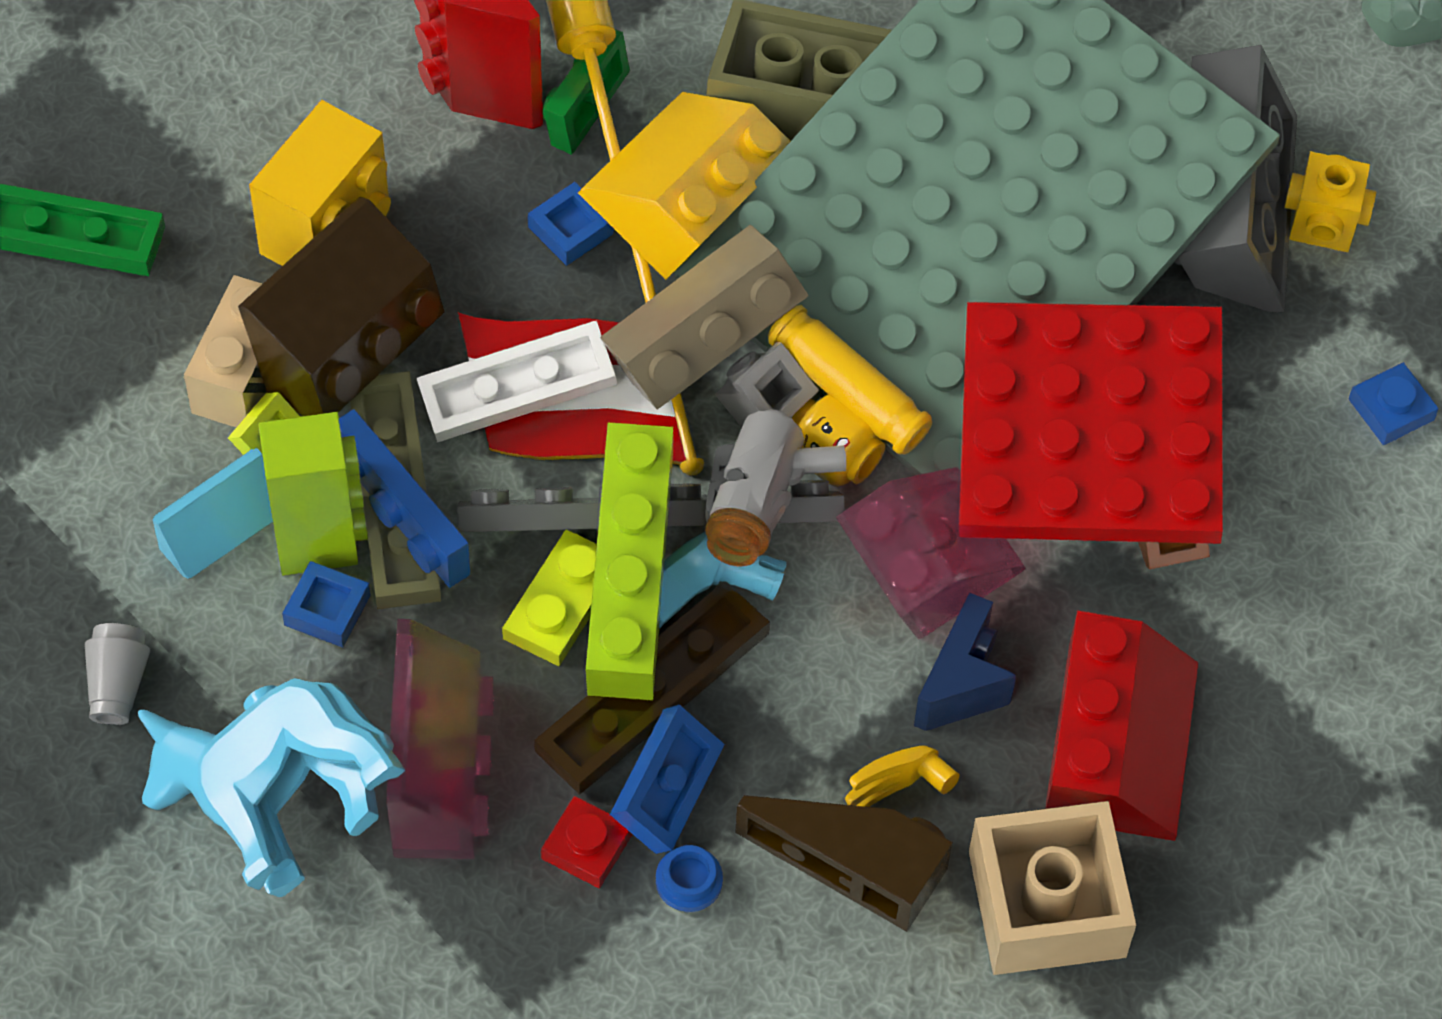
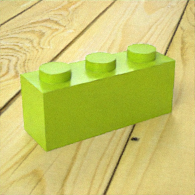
(313, 491)

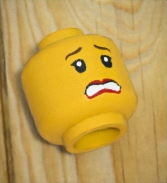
(833, 424)

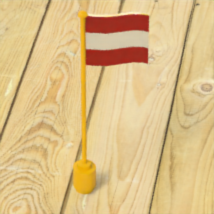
(579, 425)

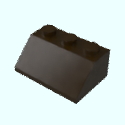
(340, 311)

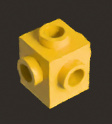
(1329, 201)

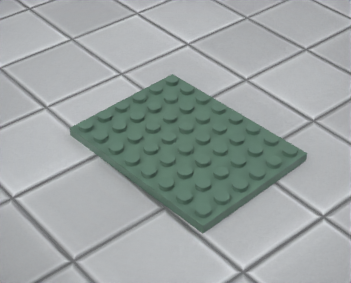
(993, 166)

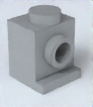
(765, 383)

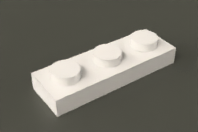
(516, 381)

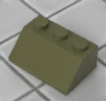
(787, 60)

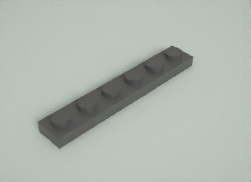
(558, 510)

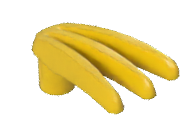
(898, 772)

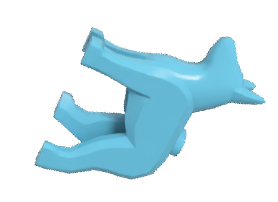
(262, 760)

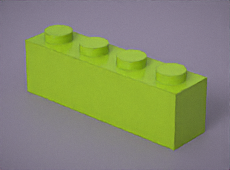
(629, 561)

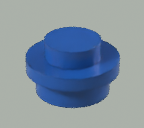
(689, 878)

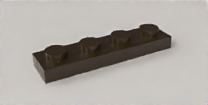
(689, 659)

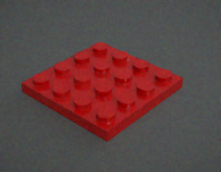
(1092, 423)

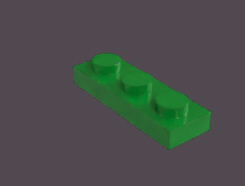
(79, 230)

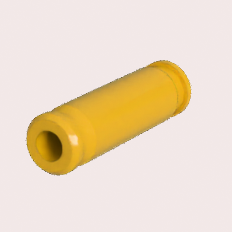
(851, 379)

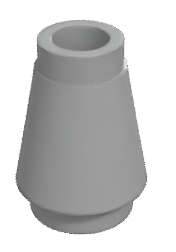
(114, 671)

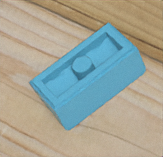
(215, 516)

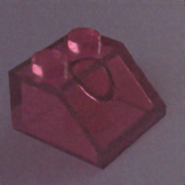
(915, 550)

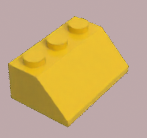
(684, 176)

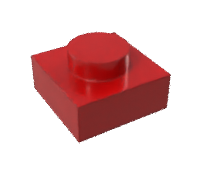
(585, 842)

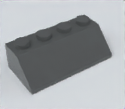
(1247, 242)

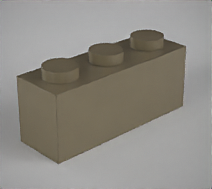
(704, 316)

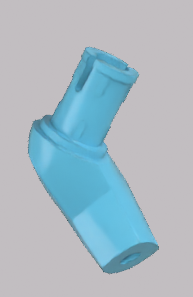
(695, 569)

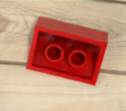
(483, 58)
(1124, 724)

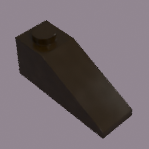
(856, 850)

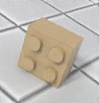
(1051, 888)

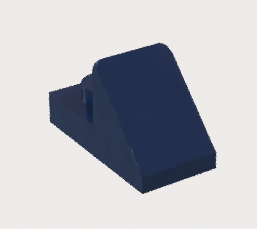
(961, 678)

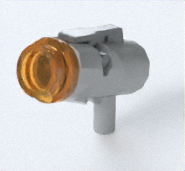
(752, 484)

